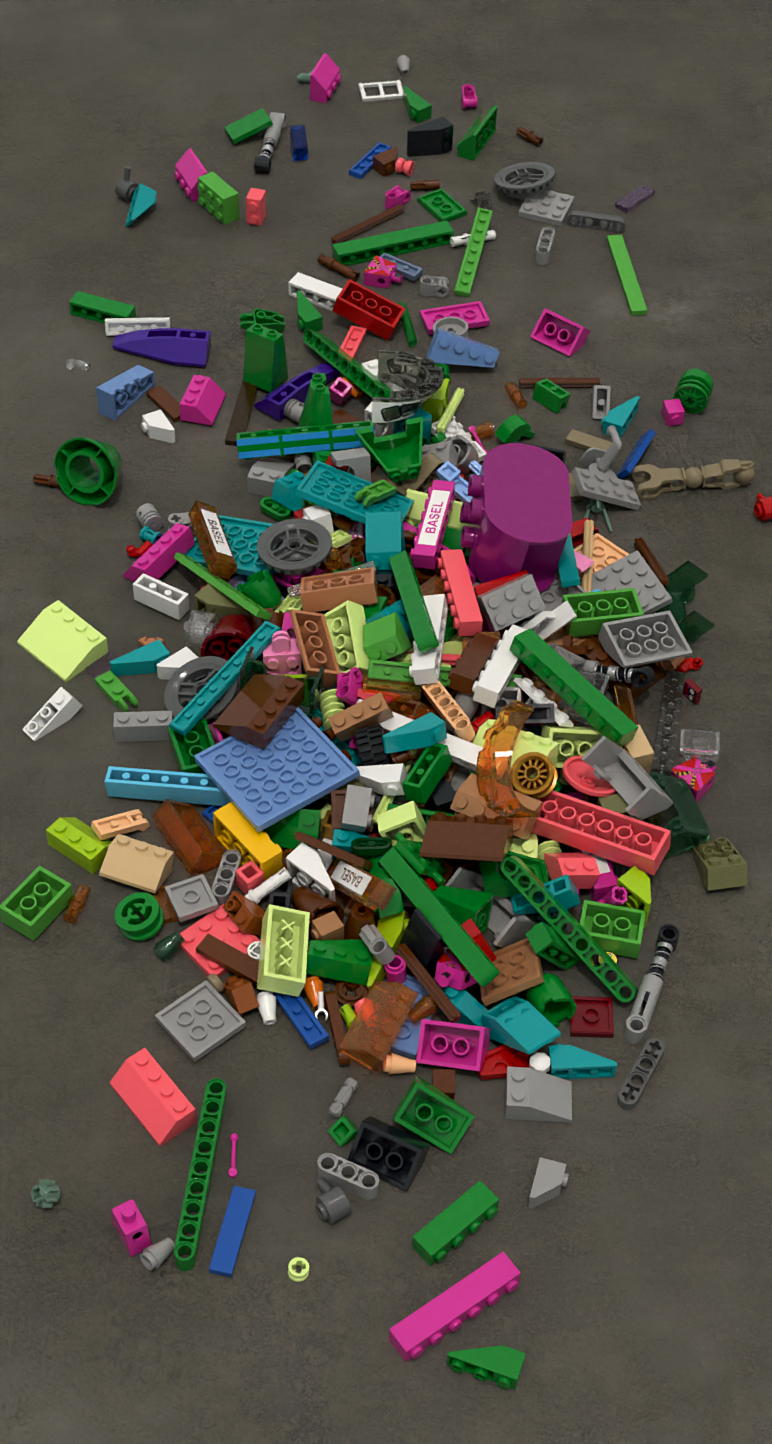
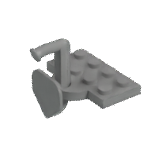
(599, 481)

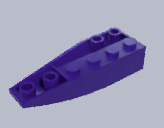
(168, 345)
(296, 388)

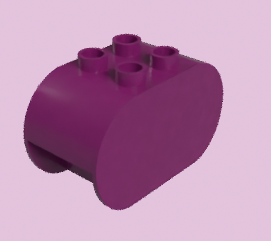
(517, 514)

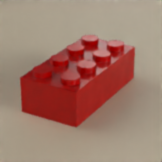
(368, 309)

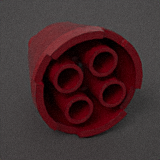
(227, 636)

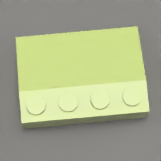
(63, 641)

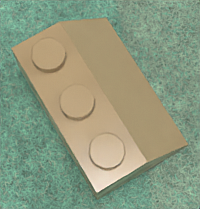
(137, 863)

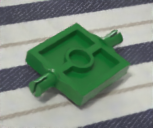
(423, 865)

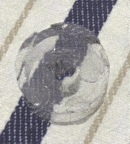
(199, 626)

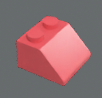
(579, 867)

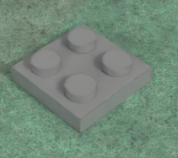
(191, 898)

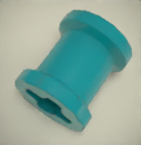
(149, 535)

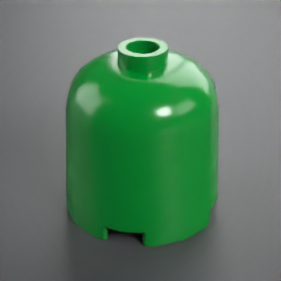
(262, 589)
(552, 999)

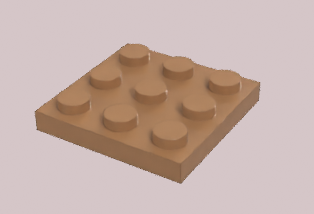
(518, 970)

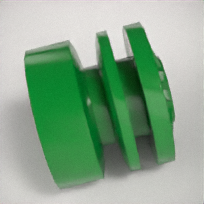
(694, 390)

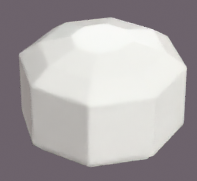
(540, 1062)

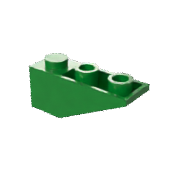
(492, 1363)

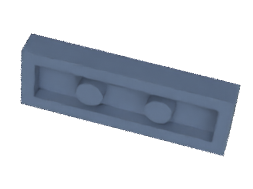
(407, 269)

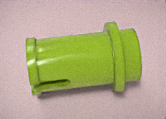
(348, 1014)

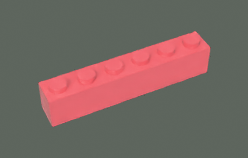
(460, 592)

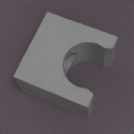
(356, 459)

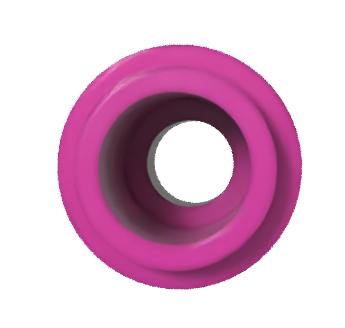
(396, 970)

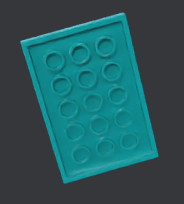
(336, 491)
(243, 540)

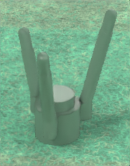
(598, 506)

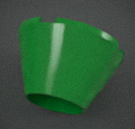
(79, 477)

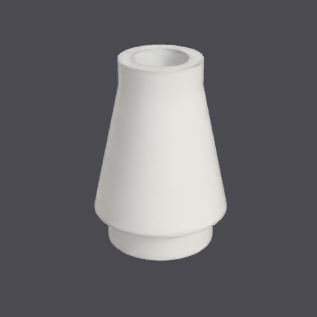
(267, 1007)

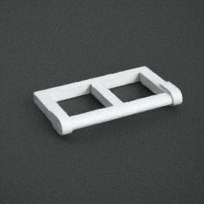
(382, 96)

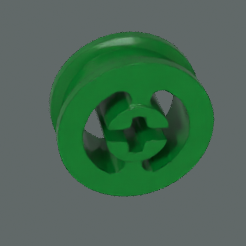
(131, 924)

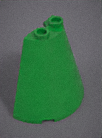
(317, 403)
(396, 453)

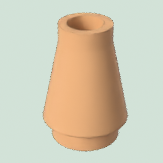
(397, 1064)

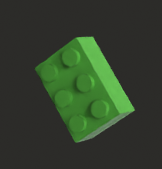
(218, 198)
(36, 903)
(613, 927)

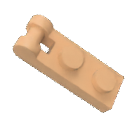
(120, 824)

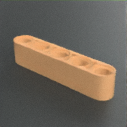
(449, 710)

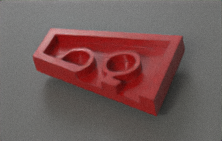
(499, 1059)

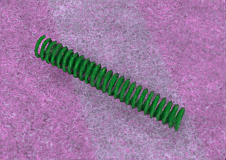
(408, 323)

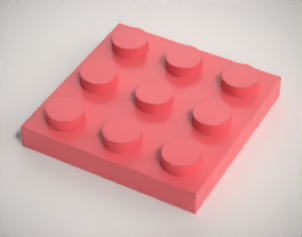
(222, 927)

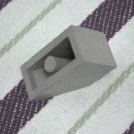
(600, 401)
(547, 1182)

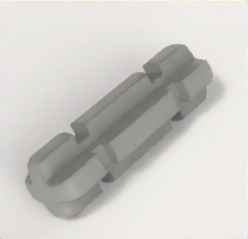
(343, 1097)

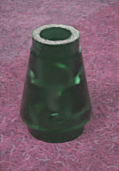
(168, 945)

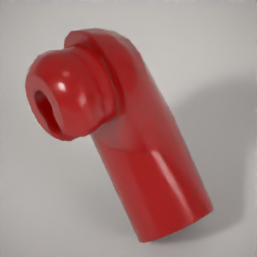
(138, 552)
(690, 664)

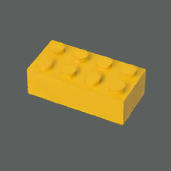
(236, 833)

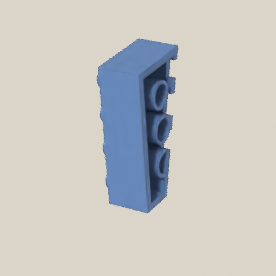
(459, 350)
(123, 391)

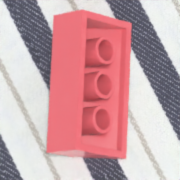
(153, 1097)

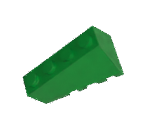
(395, 904)

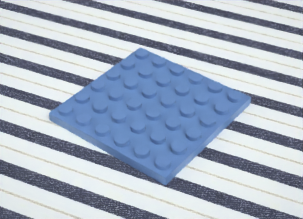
(283, 777)

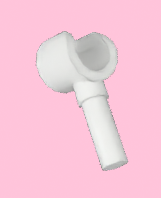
(321, 1005)

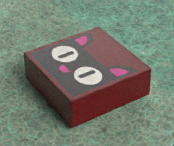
(692, 691)

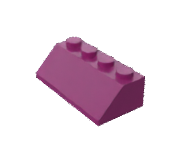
(161, 554)

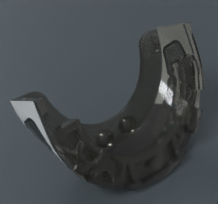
(413, 374)

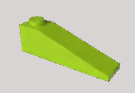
(392, 930)

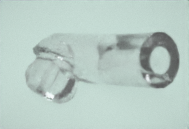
(77, 363)

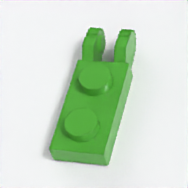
(375, 492)
(115, 690)

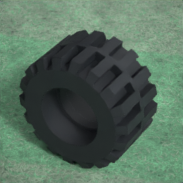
(370, 746)

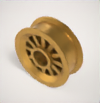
(541, 763)

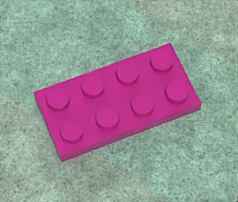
(471, 312)

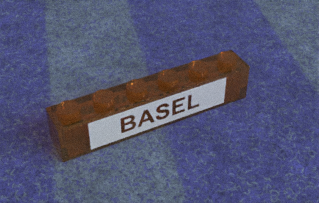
(212, 540)
(360, 884)

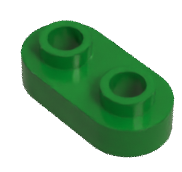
(274, 509)

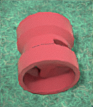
(404, 166)

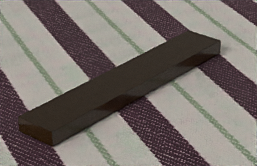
(241, 412)

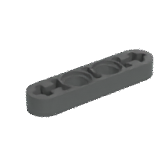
(596, 221)
(641, 1073)

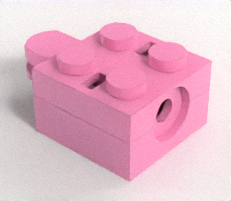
(282, 655)

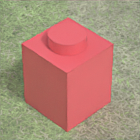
(248, 877)

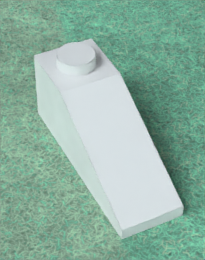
(383, 778)

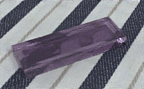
(634, 198)

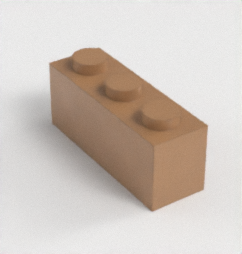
(361, 715)

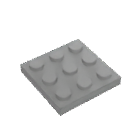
(547, 207)
(200, 1021)

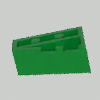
(340, 960)

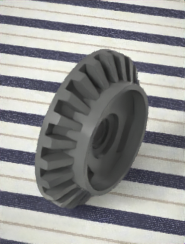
(524, 179)
(294, 533)
(190, 679)

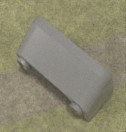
(628, 779)
(503, 922)

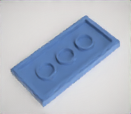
(408, 1036)

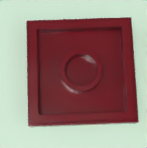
(592, 1017)

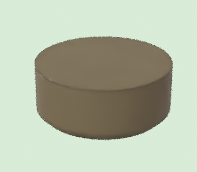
(214, 980)

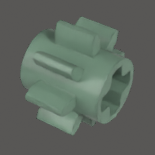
(45, 1193)

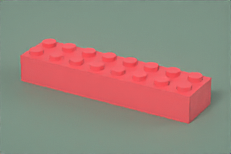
(602, 832)

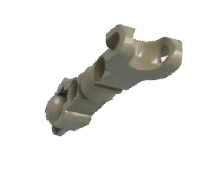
(659, 480)

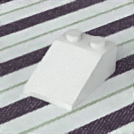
(309, 871)

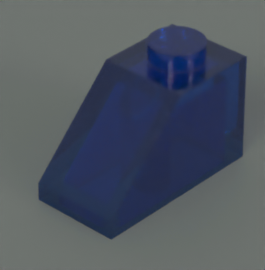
(298, 143)

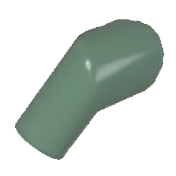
(304, 77)

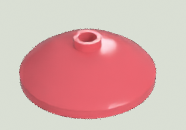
(581, 778)

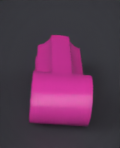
(615, 896)

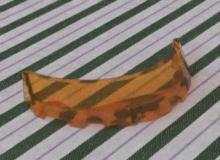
(495, 762)

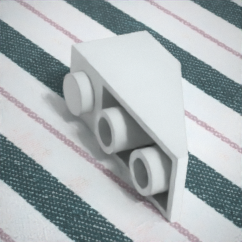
(54, 713)

